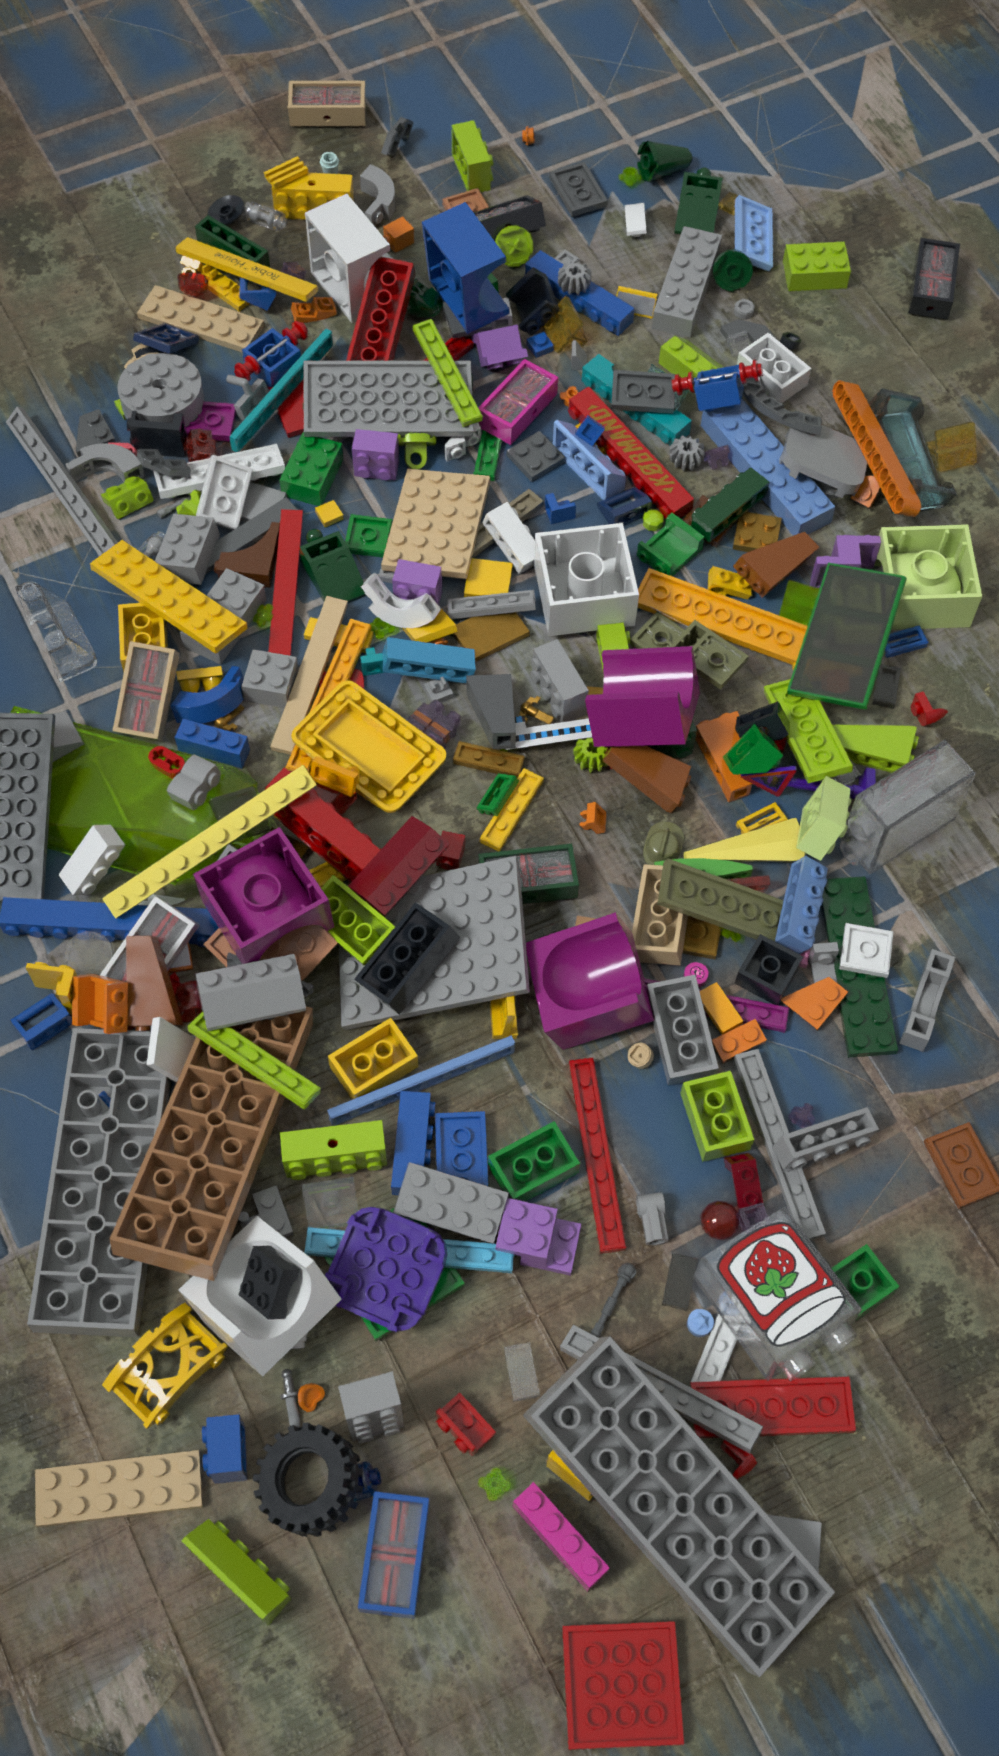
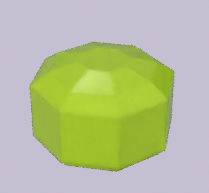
(653, 520)

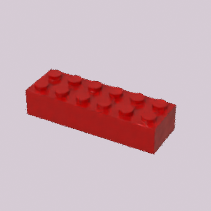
(382, 310)
(326, 832)

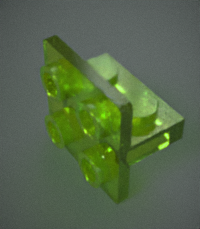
(799, 602)

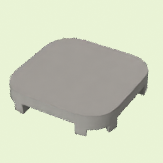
(825, 457)

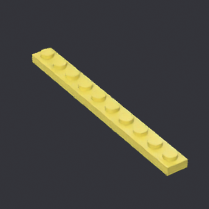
(209, 841)

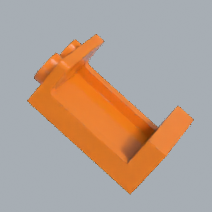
(100, 1003)

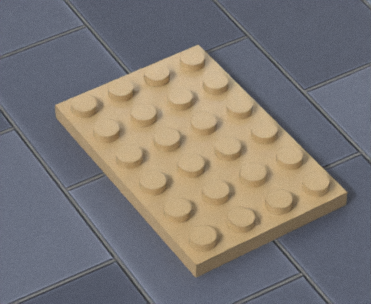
(437, 521)

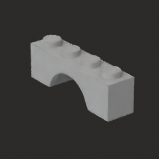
(926, 1000)

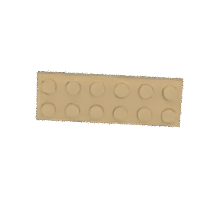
(200, 317)
(118, 1488)

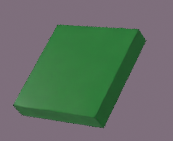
(368, 535)

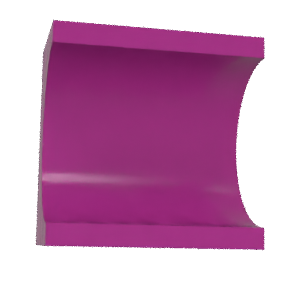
(645, 697)
(262, 895)

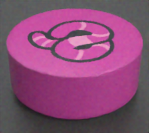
(699, 971)

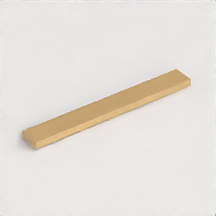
(309, 672)

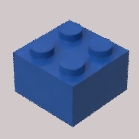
(225, 1449)

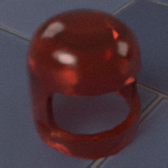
(188, 995)

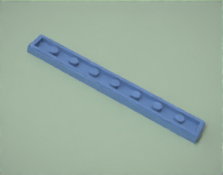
(421, 1080)

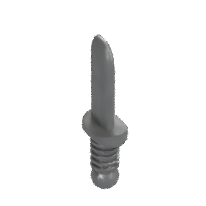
(290, 1397)

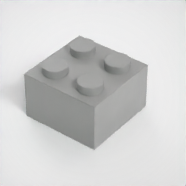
(269, 678)

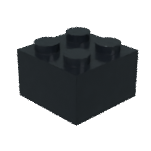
(768, 970)

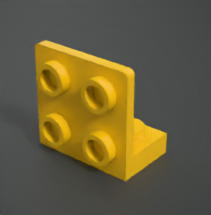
(54, 978)

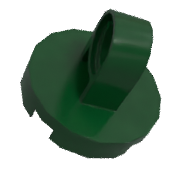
(732, 270)

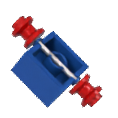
(272, 354)
(718, 386)

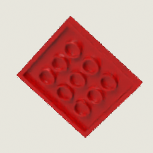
(622, 1685)

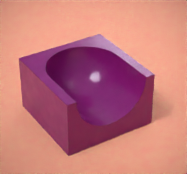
(588, 981)

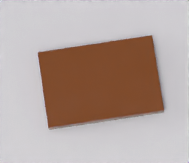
(963, 1165)

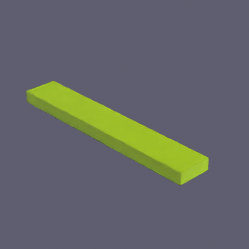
(447, 373)
(257, 1062)

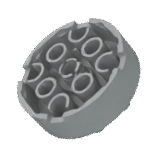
(160, 387)

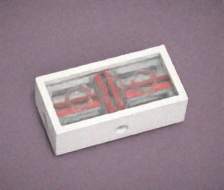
(158, 920)

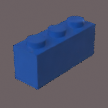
(212, 743)

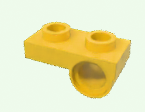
(729, 583)

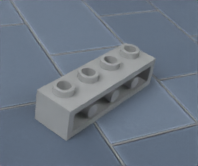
(825, 1138)

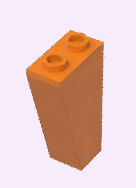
(715, 740)

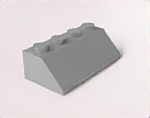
(250, 992)

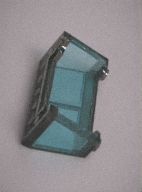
(899, 419)

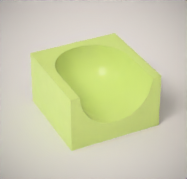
(939, 571)

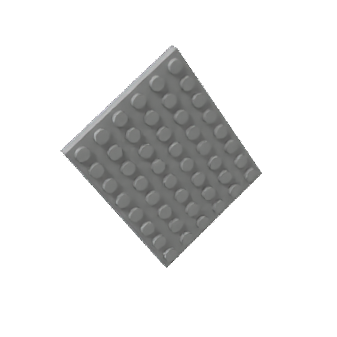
(483, 965)

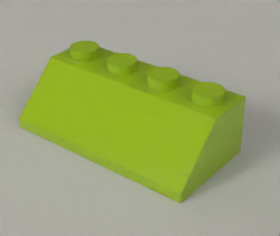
(682, 356)
(237, 1570)

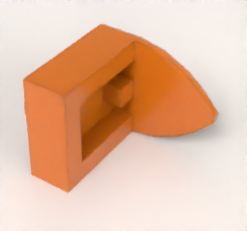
(867, 491)

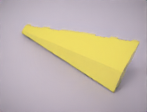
(765, 844)

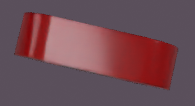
(170, 759)

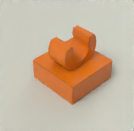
(595, 818)

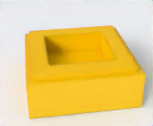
(329, 513)

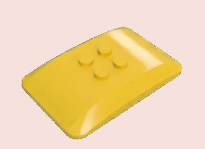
(367, 734)

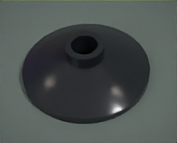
(227, 209)

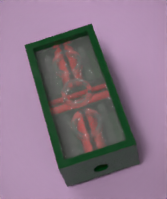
(545, 872)

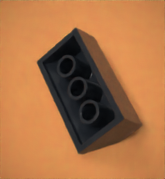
(407, 958)

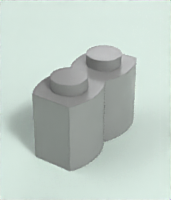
(194, 782)

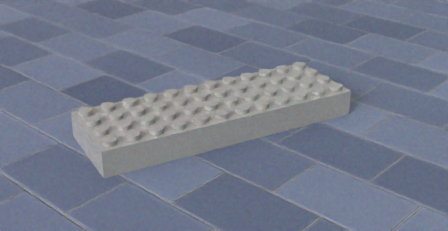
(93, 1168)
(679, 1505)

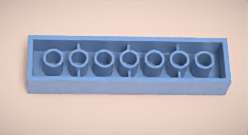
(753, 445)

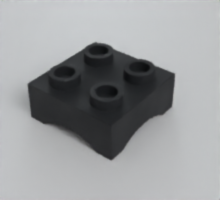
(268, 1282)

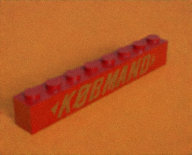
(632, 456)

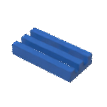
(905, 644)

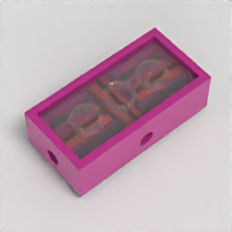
(518, 401)

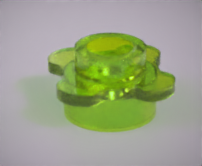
(629, 176)
(380, 633)
(486, 1483)

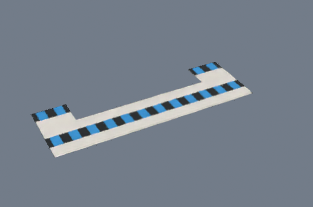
(550, 733)

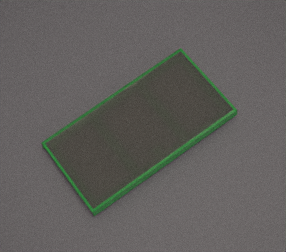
(847, 636)

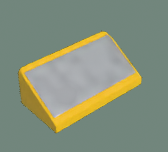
(642, 301)

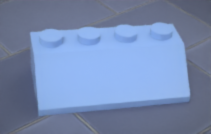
(588, 461)

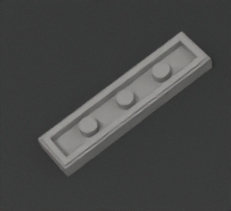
(491, 604)

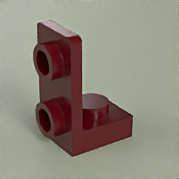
(745, 1179)

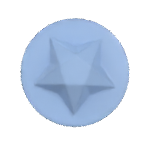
(700, 1323)

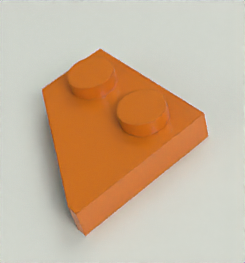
(816, 1001)

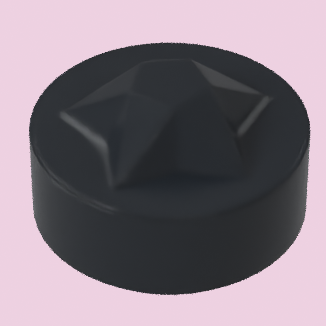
(790, 340)

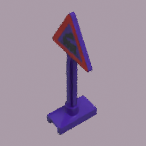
(779, 778)

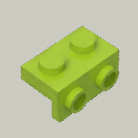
(127, 496)

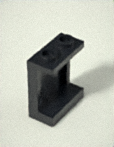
(533, 300)
(158, 435)

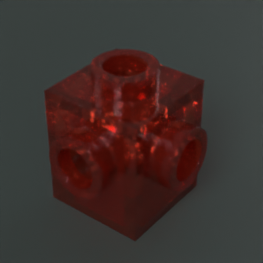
(199, 444)

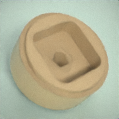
(640, 1055)

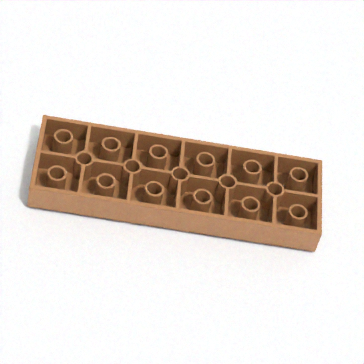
(206, 1154)

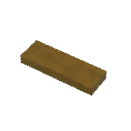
(488, 759)

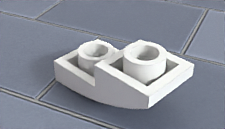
(635, 219)
(457, 444)

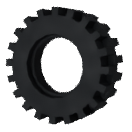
(339, 1490)

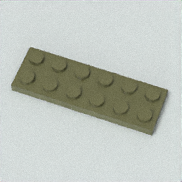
(718, 901)

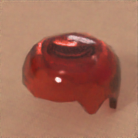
(192, 284)
(719, 1220)

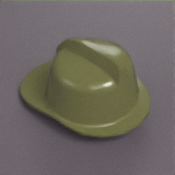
(663, 842)

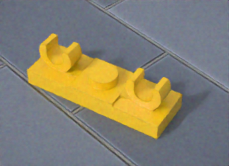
(224, 287)

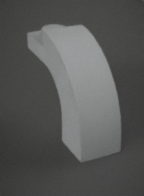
(381, 187)
(105, 458)

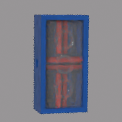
(394, 1555)

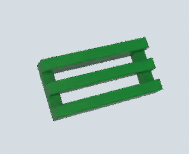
(498, 794)

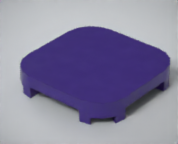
(387, 1268)

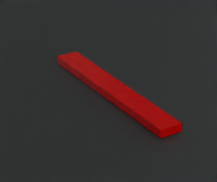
(286, 582)
(597, 1156)

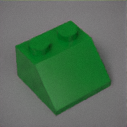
(753, 753)

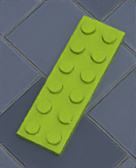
(810, 735)

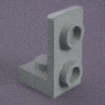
(822, 960)

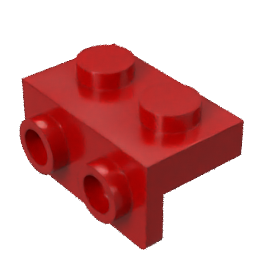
(464, 1424)

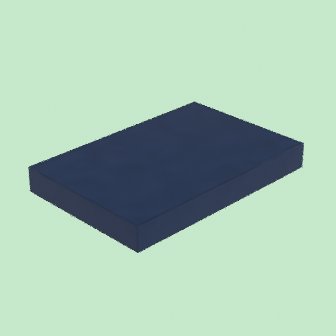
(166, 338)

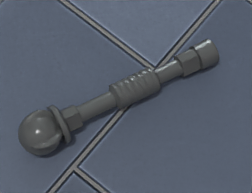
(625, 1274)

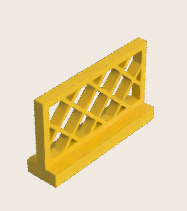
(503, 1018)

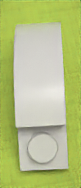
(396, 610)

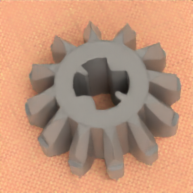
(574, 277)
(686, 453)

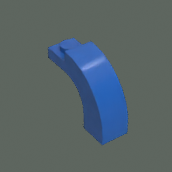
(211, 704)

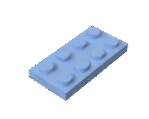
(754, 231)

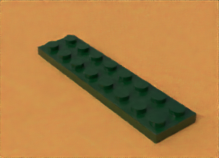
(866, 1007)

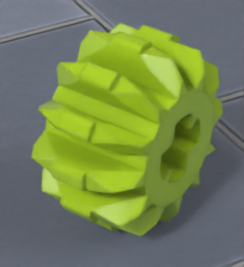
(588, 755)

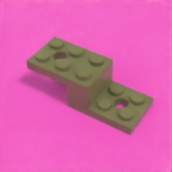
(705, 646)

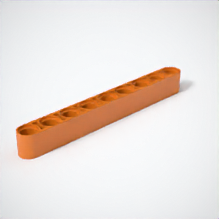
(876, 449)

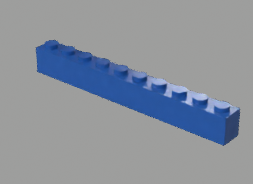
(70, 918)

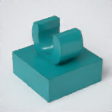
(372, 662)

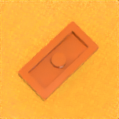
(739, 1040)

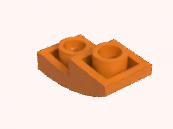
(319, 309)

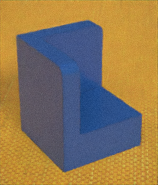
(559, 511)

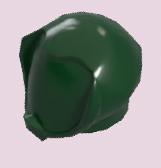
(424, 301)

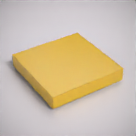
(488, 578)
(436, 629)

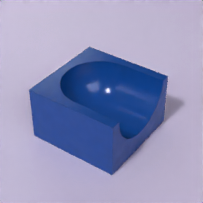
(458, 264)

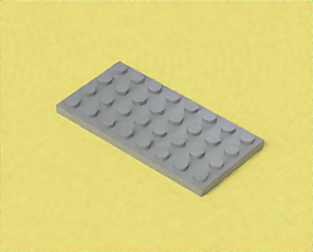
(379, 397)

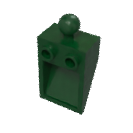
(698, 201)
(331, 566)

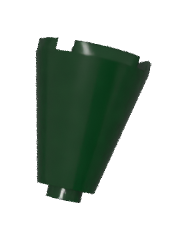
(661, 160)

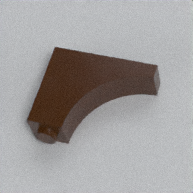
(253, 562)

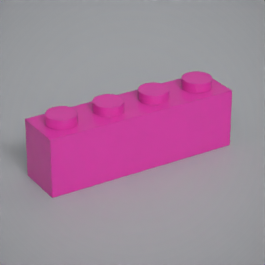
(560, 1536)

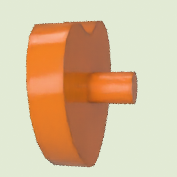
(309, 1396)

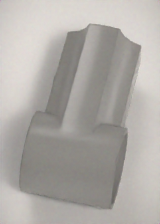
(652, 1211)

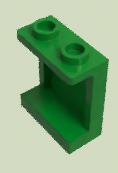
(671, 546)

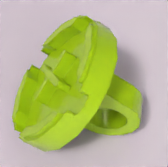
(515, 244)
(416, 444)

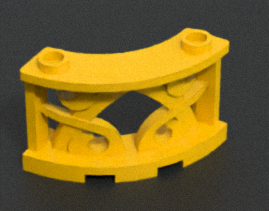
(127, 1372)

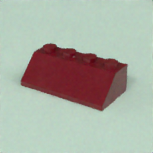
(399, 865)

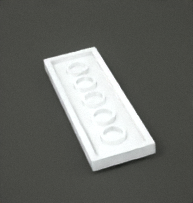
(263, 460)

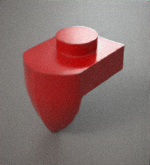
(923, 710)
(744, 1459)

